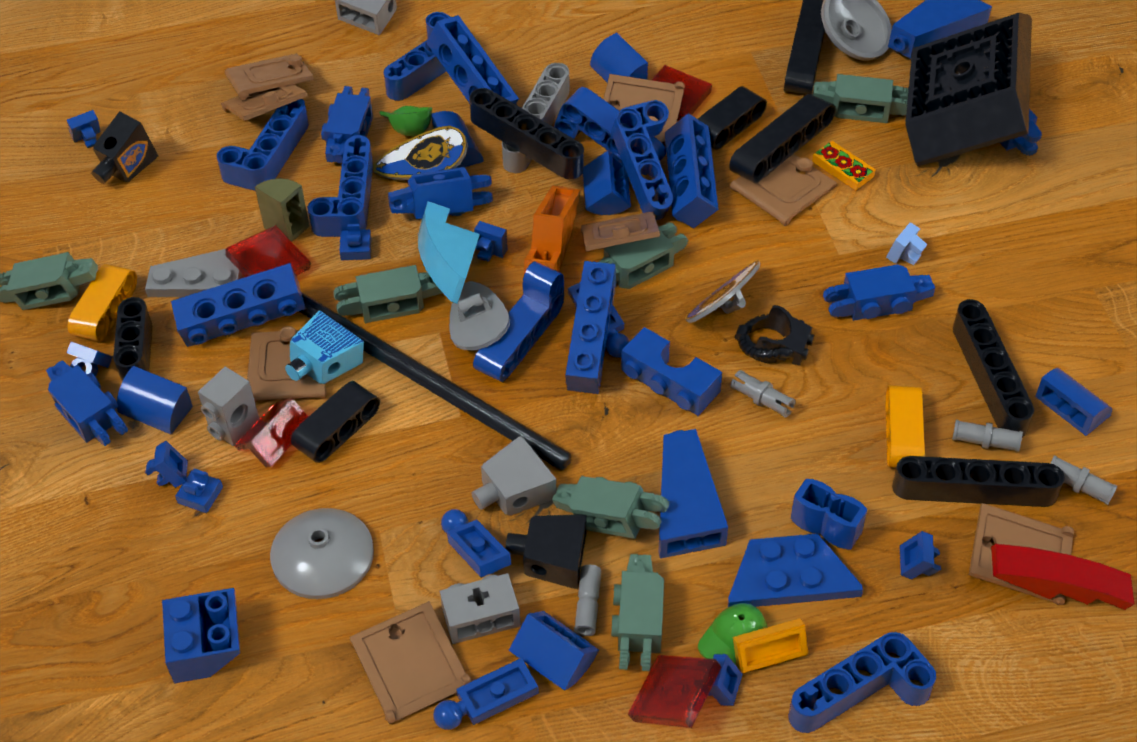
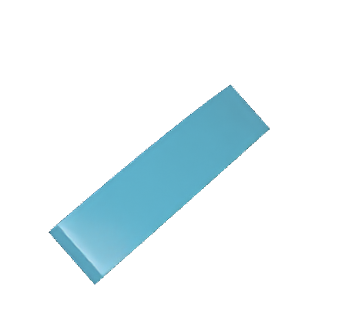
(445, 250)

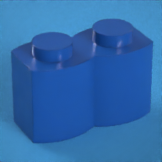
(832, 515)

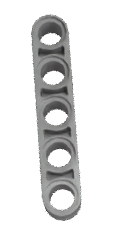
(543, 103)

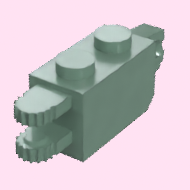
(863, 97)
(645, 258)
(46, 280)
(386, 294)
(611, 505)
(640, 611)

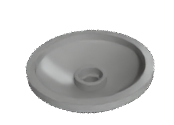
(857, 27)
(326, 566)

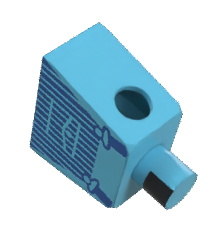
(323, 350)

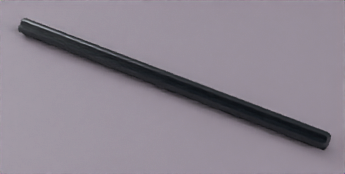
(446, 389)

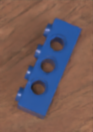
(466, 59)
(691, 171)
(238, 305)
(591, 327)

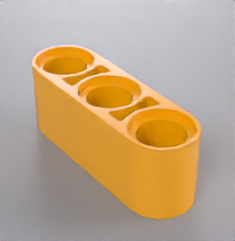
(99, 304)
(904, 423)

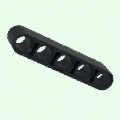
(805, 49)
(527, 133)
(782, 138)
(992, 367)
(997, 483)

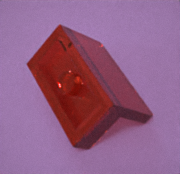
(273, 432)

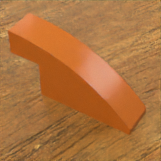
(553, 227)

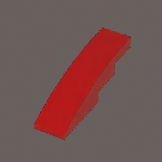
(1055, 573)

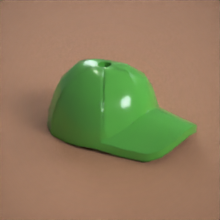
(409, 120)
(720, 634)

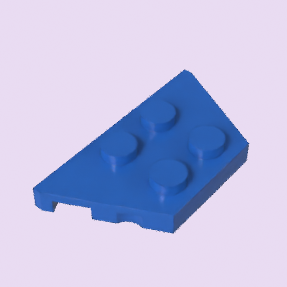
(791, 572)

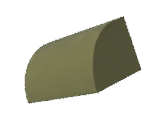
(283, 205)

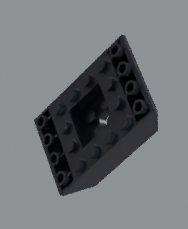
(970, 89)

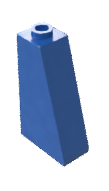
(935, 21)
(694, 510)

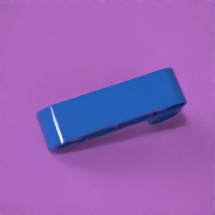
(414, 68)
(595, 118)
(269, 151)
(646, 163)
(333, 214)
(528, 321)
(857, 687)

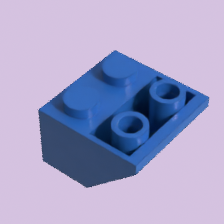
(200, 634)

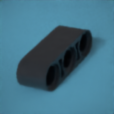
(733, 115)
(132, 336)
(335, 421)

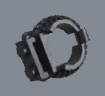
(768, 350)

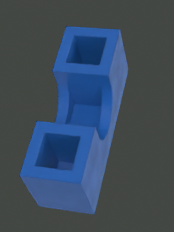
(688, 386)

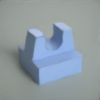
(907, 246)

